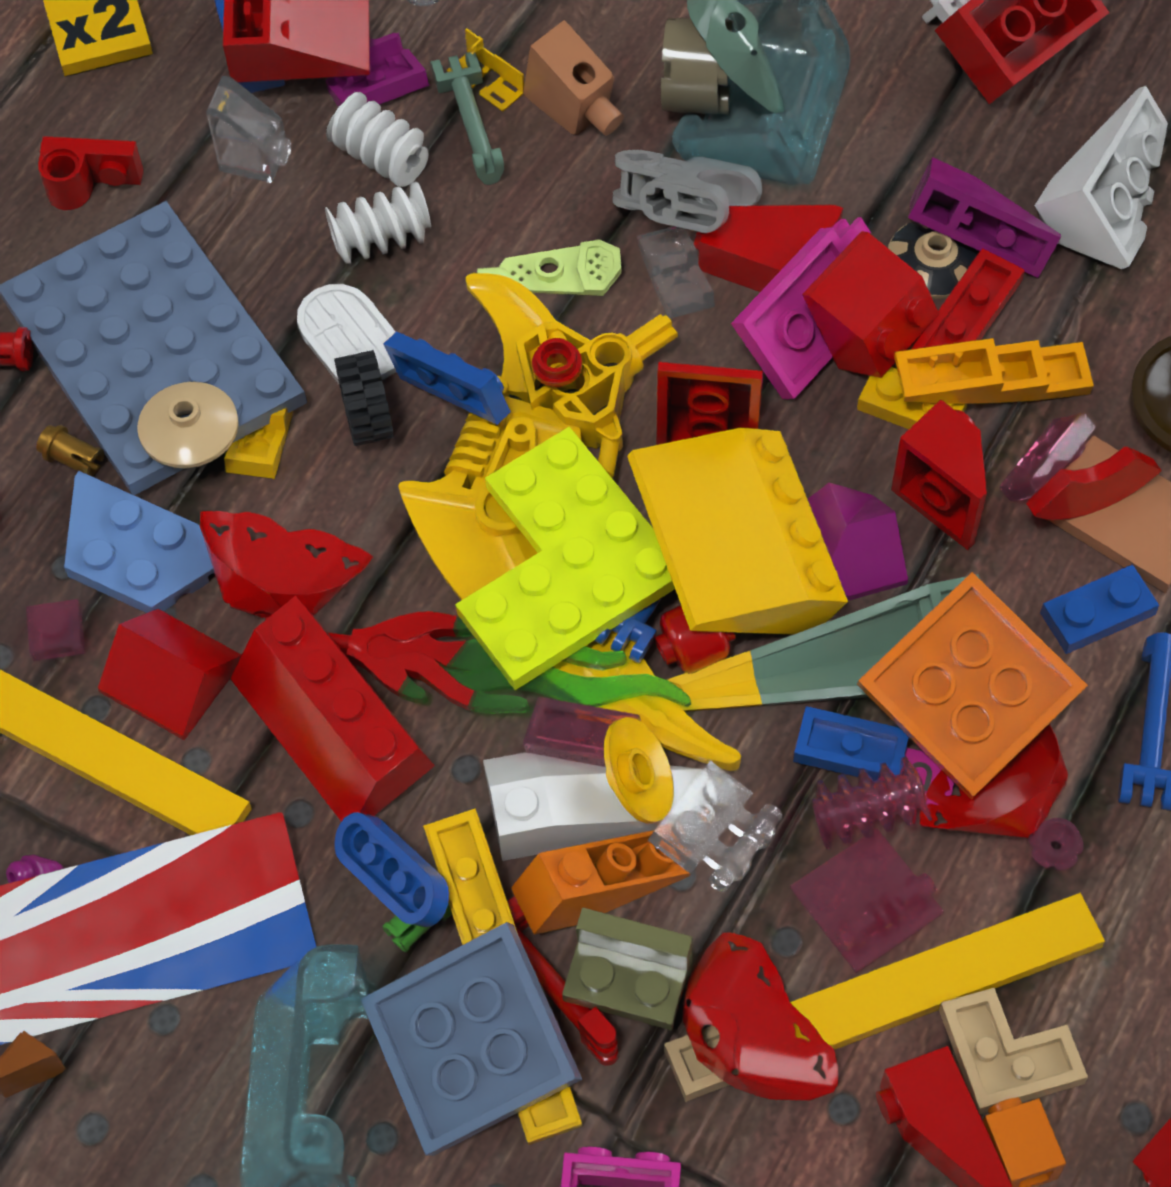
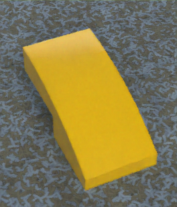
(261, 450)

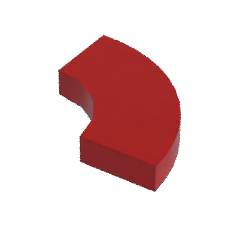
(1093, 488)

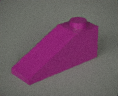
(981, 217)

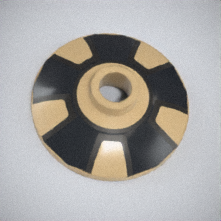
(938, 268)

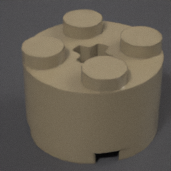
(691, 74)

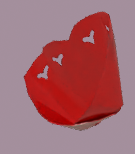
(275, 568)
(1012, 801)
(754, 1025)

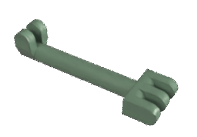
(486, 161)

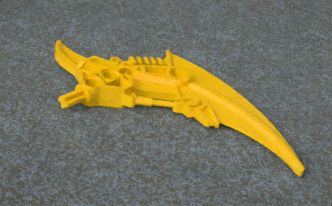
(469, 530)

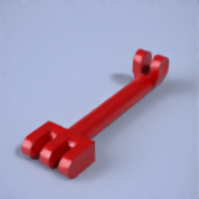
(595, 1030)

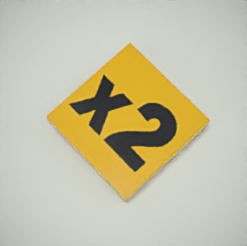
(96, 32)

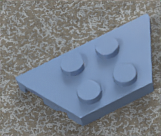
(132, 547)

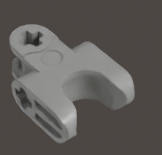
(684, 193)

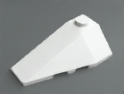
(1104, 187)
(560, 803)

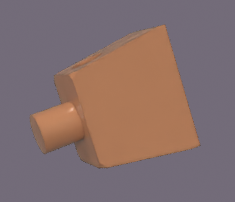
(570, 82)

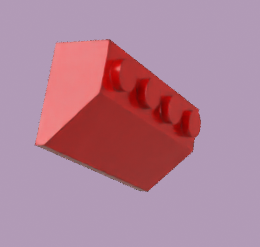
(327, 714)

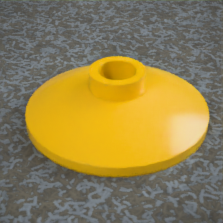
(638, 770)

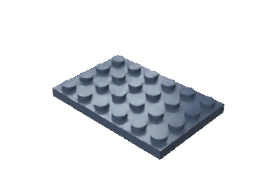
(138, 317)

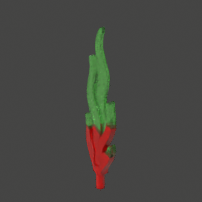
(464, 670)

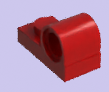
(75, 164)

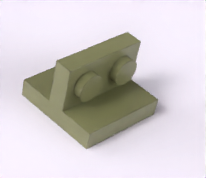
(628, 968)

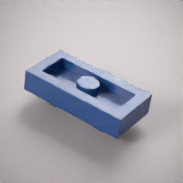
(1099, 609)
(848, 743)

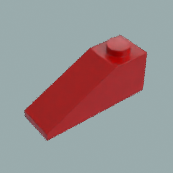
(940, 1119)

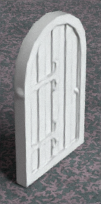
(342, 323)

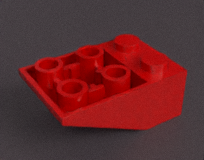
(296, 39)

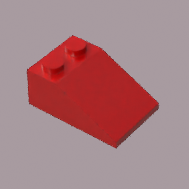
(705, 400)

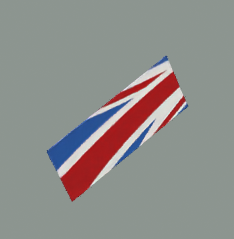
(149, 926)

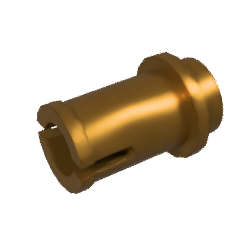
(60, 446)

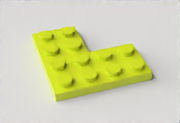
(590, 566)

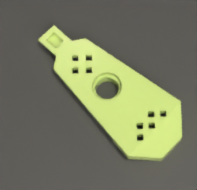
(573, 269)

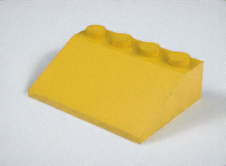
(738, 533)

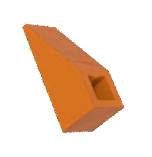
(591, 877)

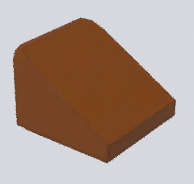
(27, 1064)

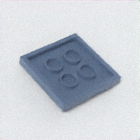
(470, 1039)

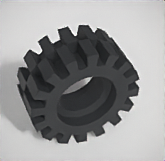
(364, 398)

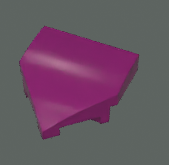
(392, 74)

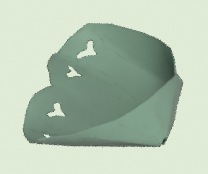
(737, 52)

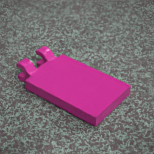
(778, 321)

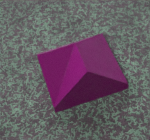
(860, 540)

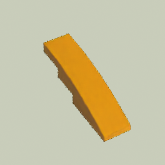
(992, 373)

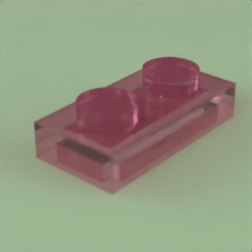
(1052, 451)
(570, 730)

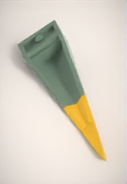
(815, 662)

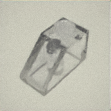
(246, 133)

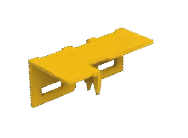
(494, 62)

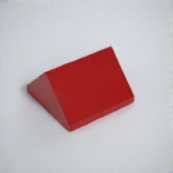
(166, 671)

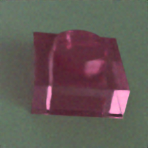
(55, 630)

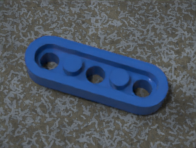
(391, 869)

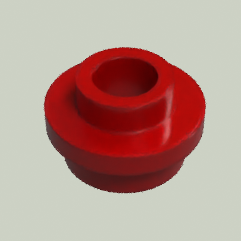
(556, 351)

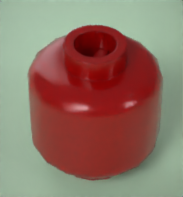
(689, 648)

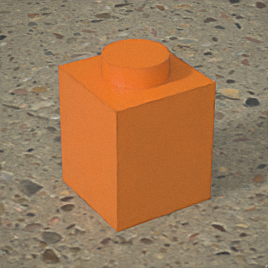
(1024, 1142)

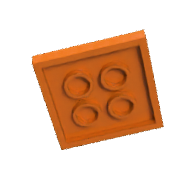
(971, 685)

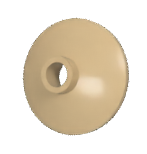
(190, 439)

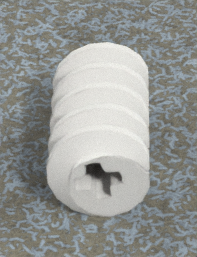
(378, 139)
(380, 222)

